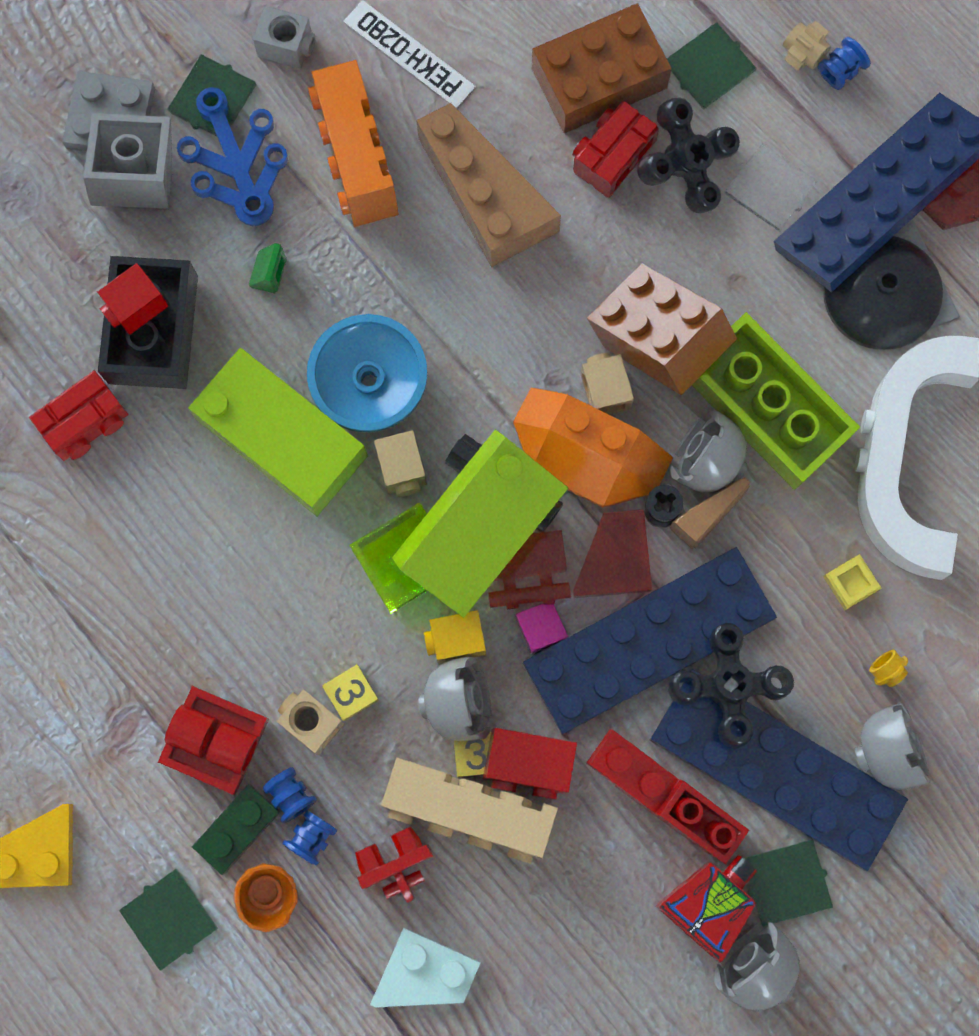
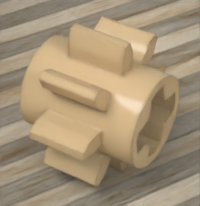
(806, 45)

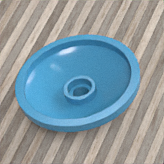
(362, 348)

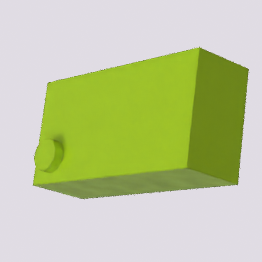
(775, 403)
(278, 431)
(479, 523)

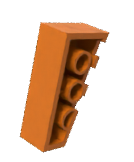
(355, 144)

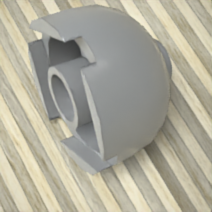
(711, 454)
(457, 701)
(892, 749)
(760, 969)

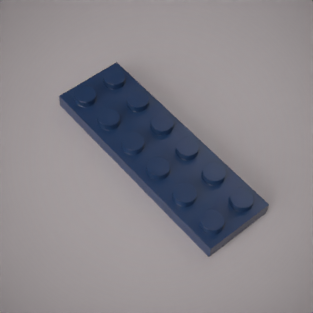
(883, 193)
(647, 640)
(786, 777)

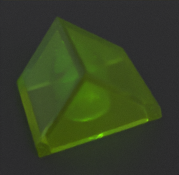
(375, 557)

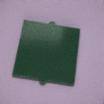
(710, 65)
(208, 74)
(788, 883)
(168, 919)

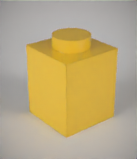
(455, 637)

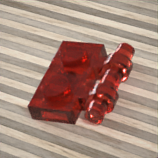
(541, 556)

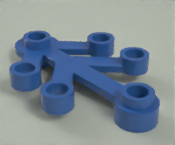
(236, 162)

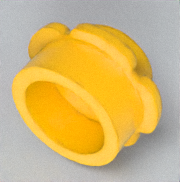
(889, 668)

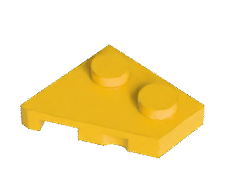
(39, 851)

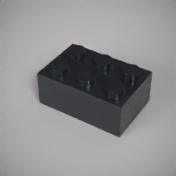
(161, 347)

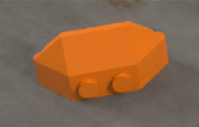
(589, 448)

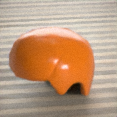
(265, 897)

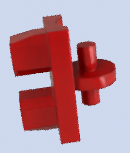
(375, 870)

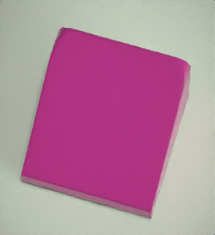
(541, 627)

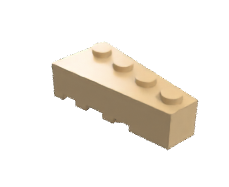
(469, 809)

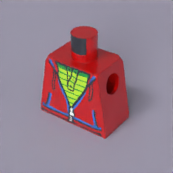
(712, 905)

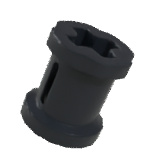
(663, 494)

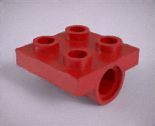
(212, 740)

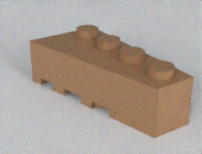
(488, 191)

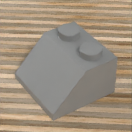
(129, 161)

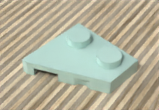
(424, 974)

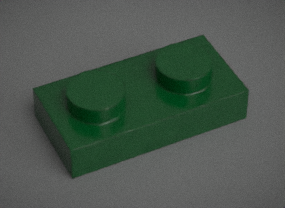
(235, 829)

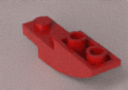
(667, 797)

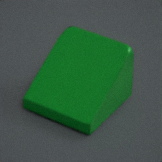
(268, 268)

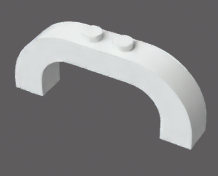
(887, 524)

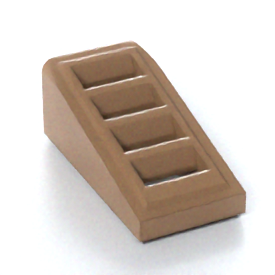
(700, 520)

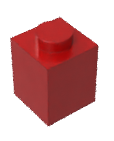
(131, 300)

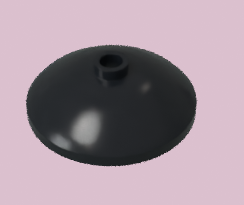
(882, 315)

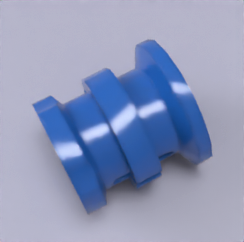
(844, 63)
(289, 795)
(310, 837)

